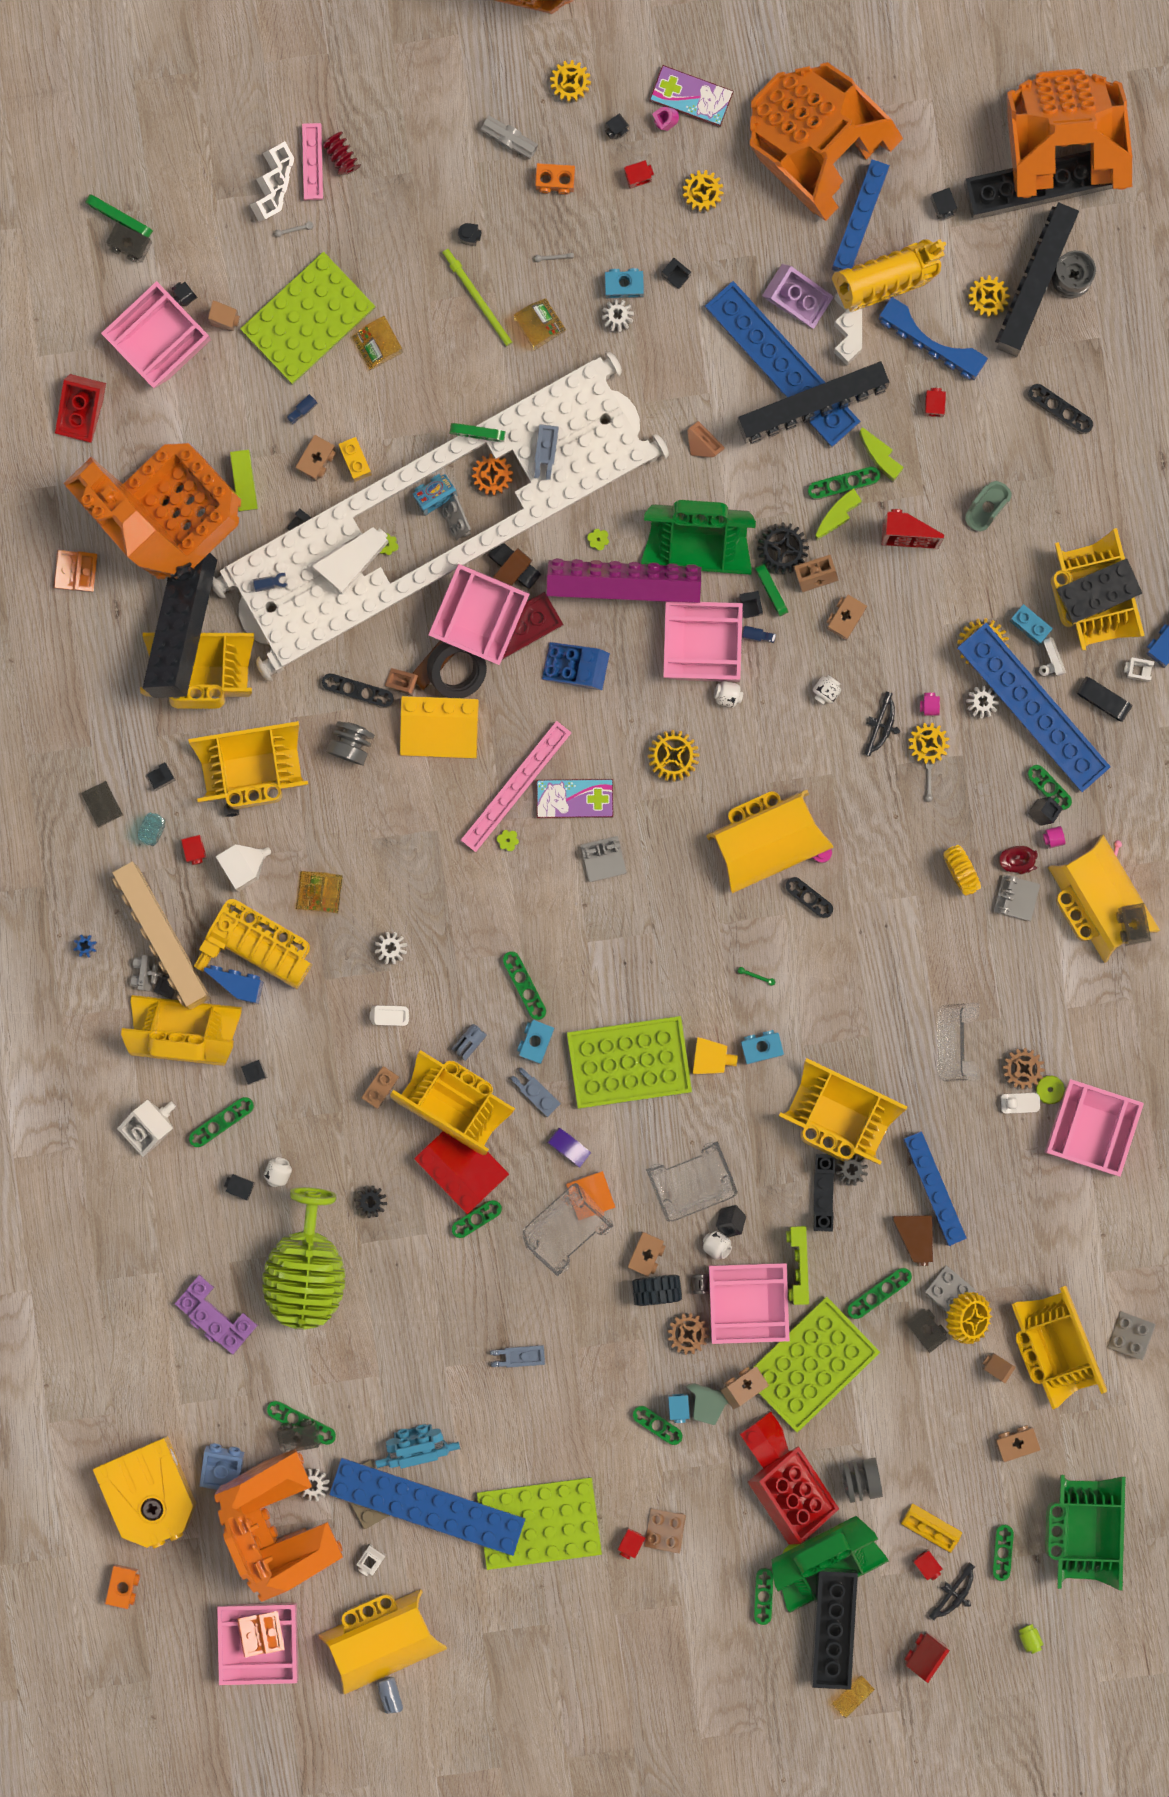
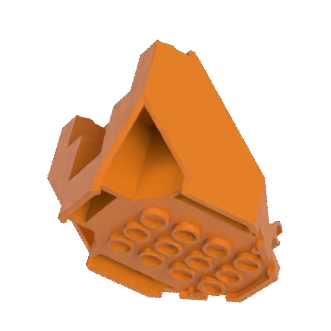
(1064, 111)
(807, 152)
(269, 1562)

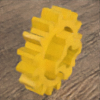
(565, 74)
(695, 192)
(994, 301)
(936, 747)

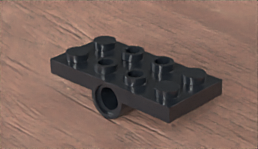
(1099, 591)

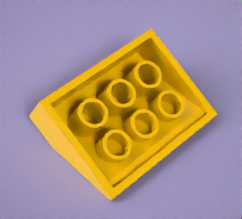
(439, 727)

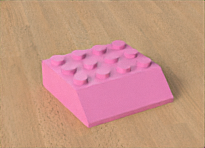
(156, 335)
(478, 614)
(703, 641)
(1094, 1128)
(749, 1303)
(269, 1668)

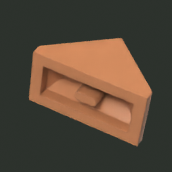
(703, 442)
(401, 681)

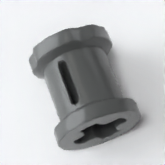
(700, 1284)

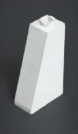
(350, 560)

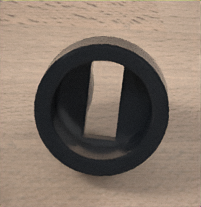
(229, 812)

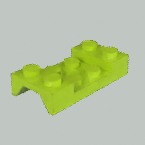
(800, 1292)

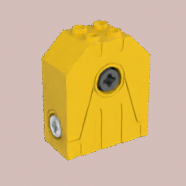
(145, 1480)

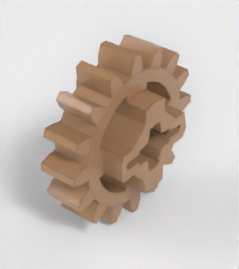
(1017, 1061)
(696, 1327)

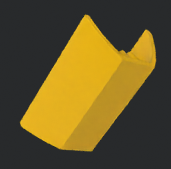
(1113, 623)
(217, 671)
(250, 763)
(769, 839)
(1096, 891)
(181, 1034)
(454, 1101)
(842, 1112)
(1059, 1347)
(380, 1642)

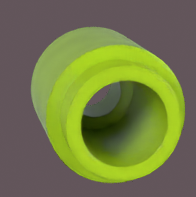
(1031, 1639)

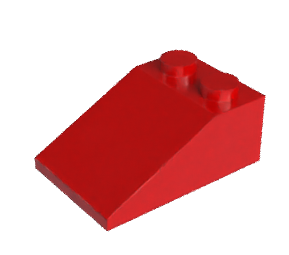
(80, 407)
(926, 1656)

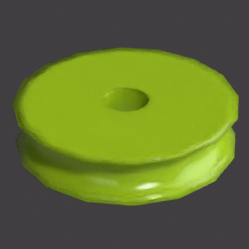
(1050, 1097)

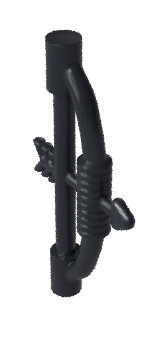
(888, 727)
(968, 1570)

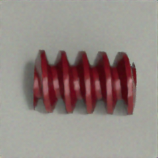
(339, 154)

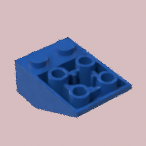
(576, 665)
(241, 987)

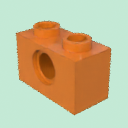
(115, 1596)

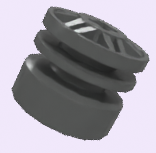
(1079, 265)
(350, 743)
(862, 1480)

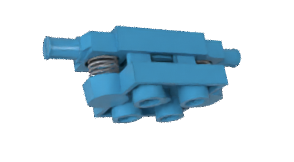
(416, 1447)

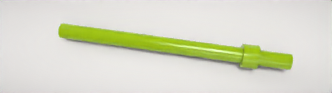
(456, 266)

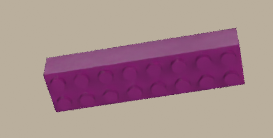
(624, 581)

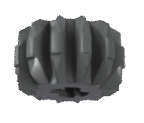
(857, 1173)

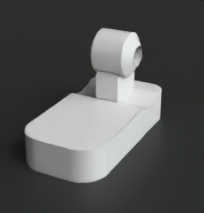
(1057, 664)
(389, 1015)
(1020, 1103)

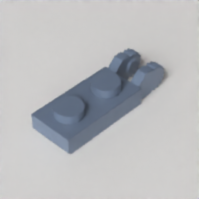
(546, 449)
(537, 1093)
(520, 1356)

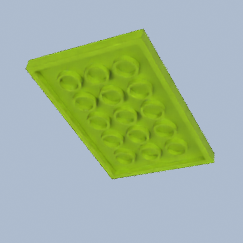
(308, 318)
(629, 1062)
(815, 1364)
(557, 1525)

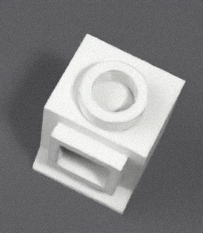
(1146, 670)
(376, 1555)

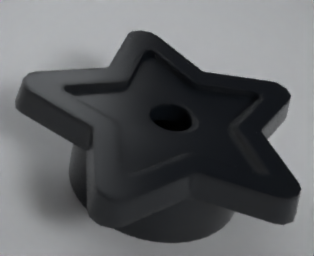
(183, 572)

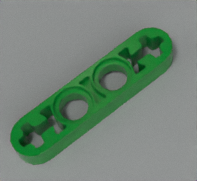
(118, 215)
(844, 485)
(527, 984)
(223, 1124)
(881, 1296)
(302, 1416)

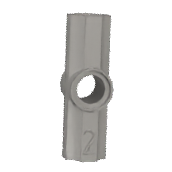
(509, 137)

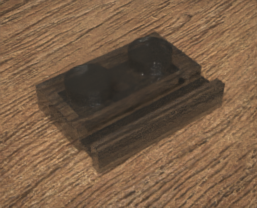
(102, 804)

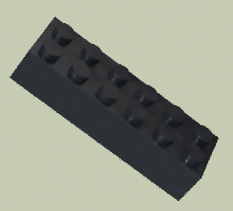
(834, 1628)

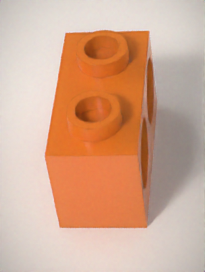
(555, 172)

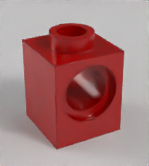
(638, 174)
(935, 402)
(194, 849)
(631, 1544)
(928, 1565)

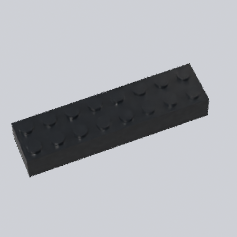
(996, 192)
(1038, 277)
(813, 402)
(179, 632)

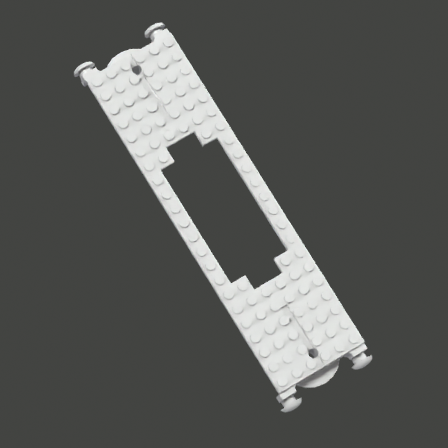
(585, 460)

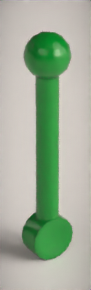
(771, 981)

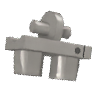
(148, 973)

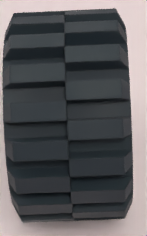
(657, 1290)

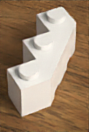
(274, 182)
(851, 327)

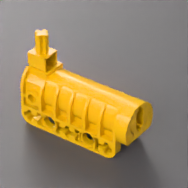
(889, 274)
(256, 944)

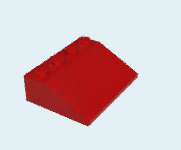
(907, 531)
(461, 1170)
(793, 1496)

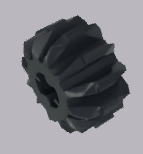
(376, 1197)

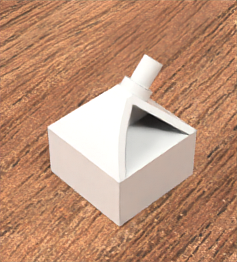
(242, 864)
(147, 1126)

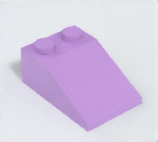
(797, 295)

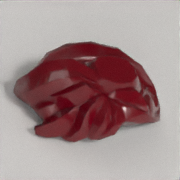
(1019, 859)

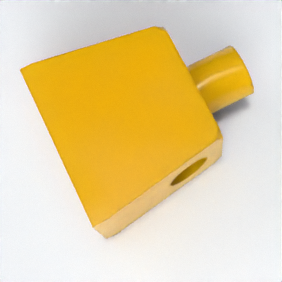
(712, 1057)

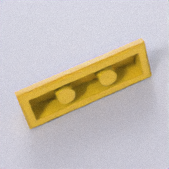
(931, 1528)

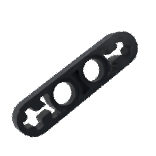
(1062, 406)
(358, 688)

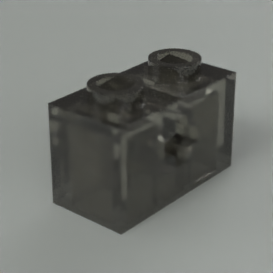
(122, 234)
(1136, 914)
(929, 1341)
(306, 1428)

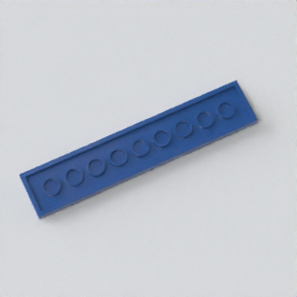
(775, 356)
(1033, 707)
(427, 1506)

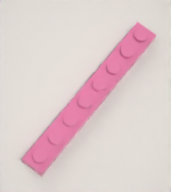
(516, 786)

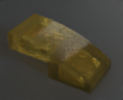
(851, 1699)

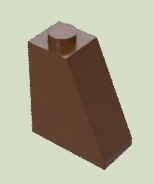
(916, 1236)

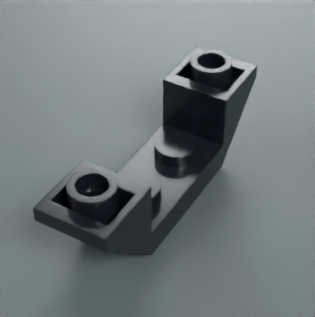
(823, 1192)

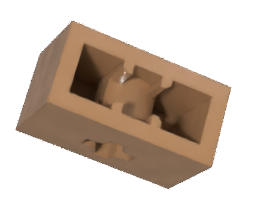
(315, 448)
(816, 573)
(844, 628)
(380, 1087)
(637, 1261)
(736, 1394)
(1028, 1445)

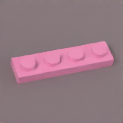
(312, 161)

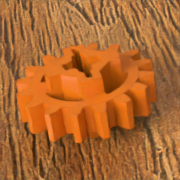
(501, 475)

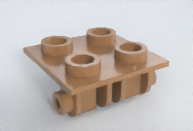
(665, 1530)

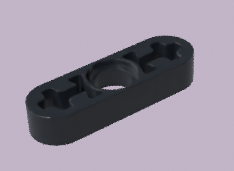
(809, 905)

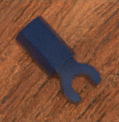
(302, 409)
(269, 582)
(757, 634)

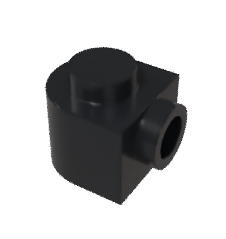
(616, 127)
(469, 234)
(184, 294)

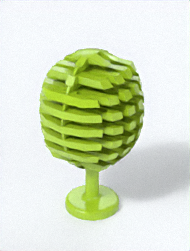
(304, 1270)

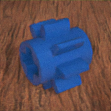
(86, 951)

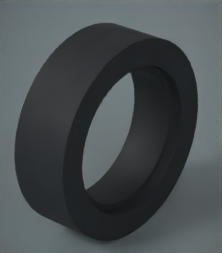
(461, 690)

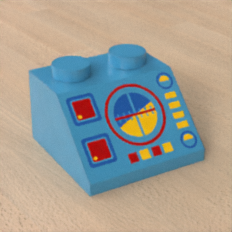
(434, 494)

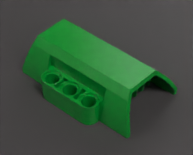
(699, 535)
(1089, 1531)
(841, 1547)

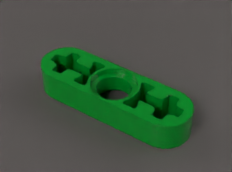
(477, 432)
(771, 590)
(1036, 780)
(486, 1207)
(667, 1437)
(998, 1537)
(768, 1611)

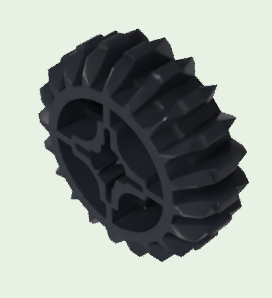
(774, 546)

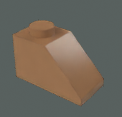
(223, 316)
(998, 1367)

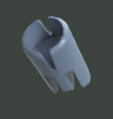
(469, 1042)
(389, 1695)

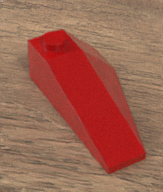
(765, 1439)

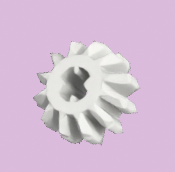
(625, 316)
(975, 702)
(393, 954)
(320, 1485)

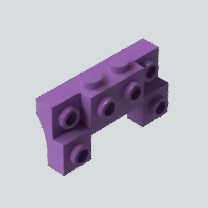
(211, 1320)

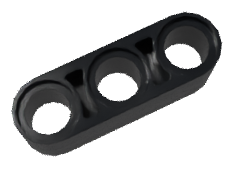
(501, 555)
(1104, 699)

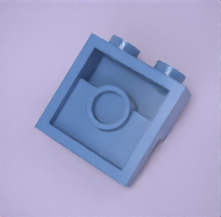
(220, 1465)

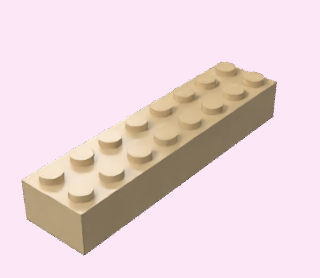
(161, 935)

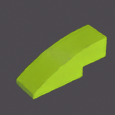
(880, 453)
(244, 479)
(838, 513)

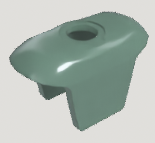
(998, 495)
(707, 1404)

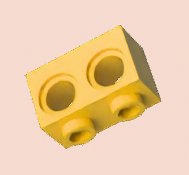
(355, 459)

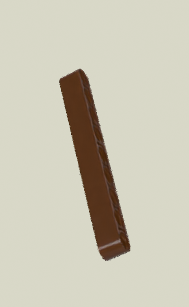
(508, 574)

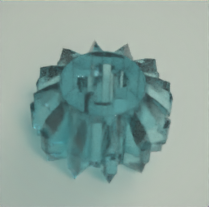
(151, 829)

